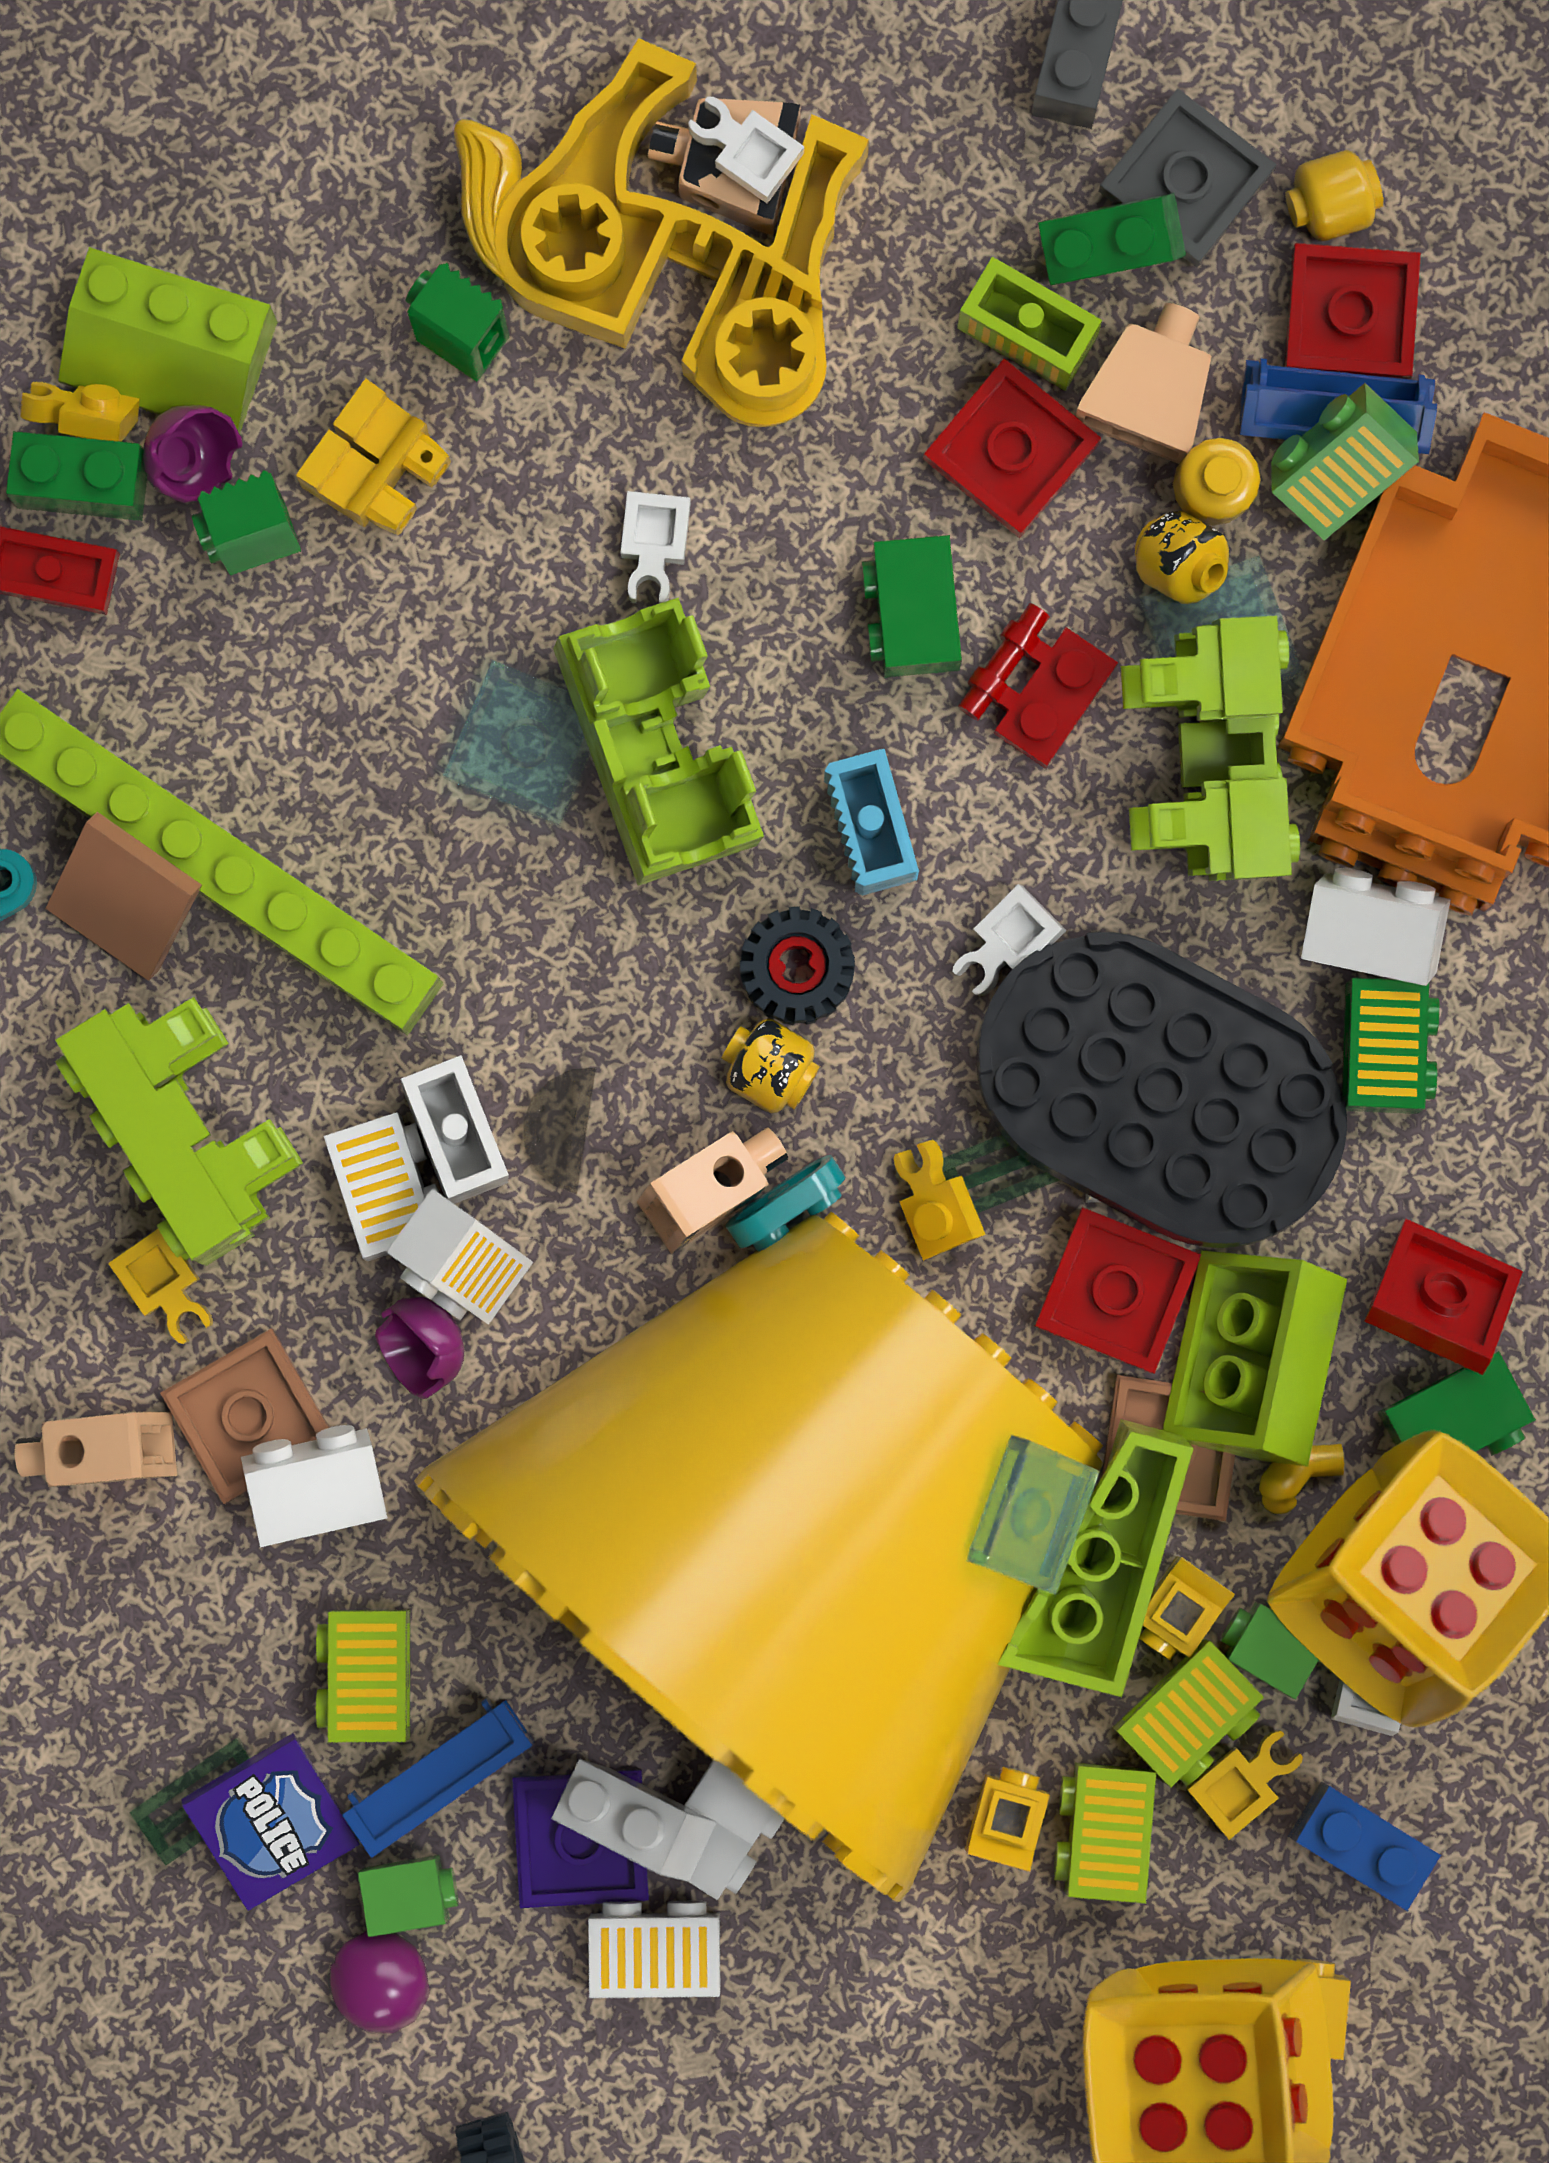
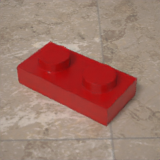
(57, 570)

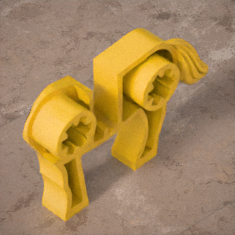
(591, 251)

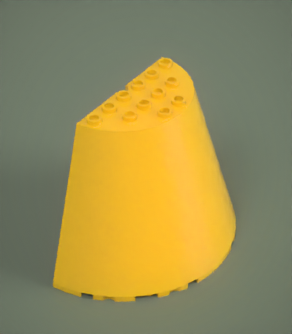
(777, 1531)

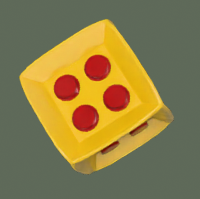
(1420, 1580)
(1209, 2064)

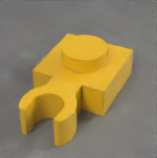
(87, 412)
(940, 1210)
(159, 1280)
(1236, 1789)

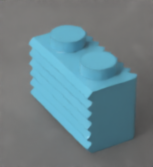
(871, 822)

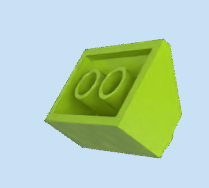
(164, 338)
(1261, 1353)

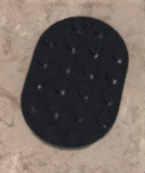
(1161, 1090)

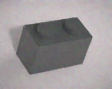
(1076, 61)

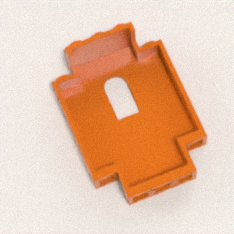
(1433, 579)

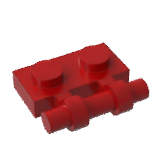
(1054, 696)

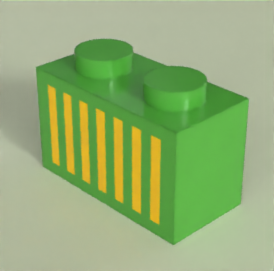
(1343, 460)

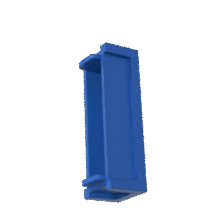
(1290, 400)
(438, 1778)

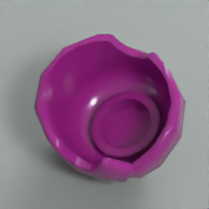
(190, 451)
(421, 1345)
(379, 1982)

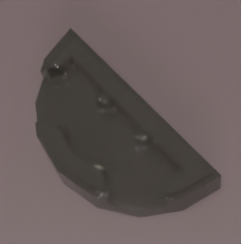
(558, 1127)

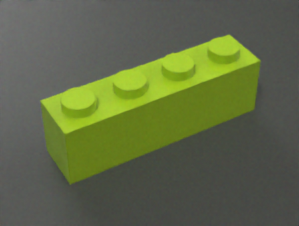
(1096, 1617)

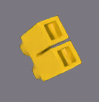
(390, 440)

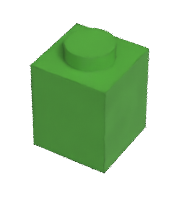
(1268, 1650)
(407, 1895)

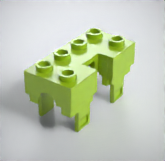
(1232, 685)
(625, 695)
(142, 1104)

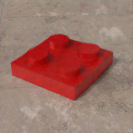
(1352, 310)
(1012, 448)
(1117, 1290)
(1444, 1296)

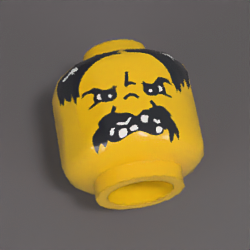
(1180, 556)
(770, 1065)

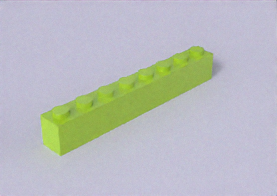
(226, 868)

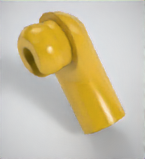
(1284, 1481)

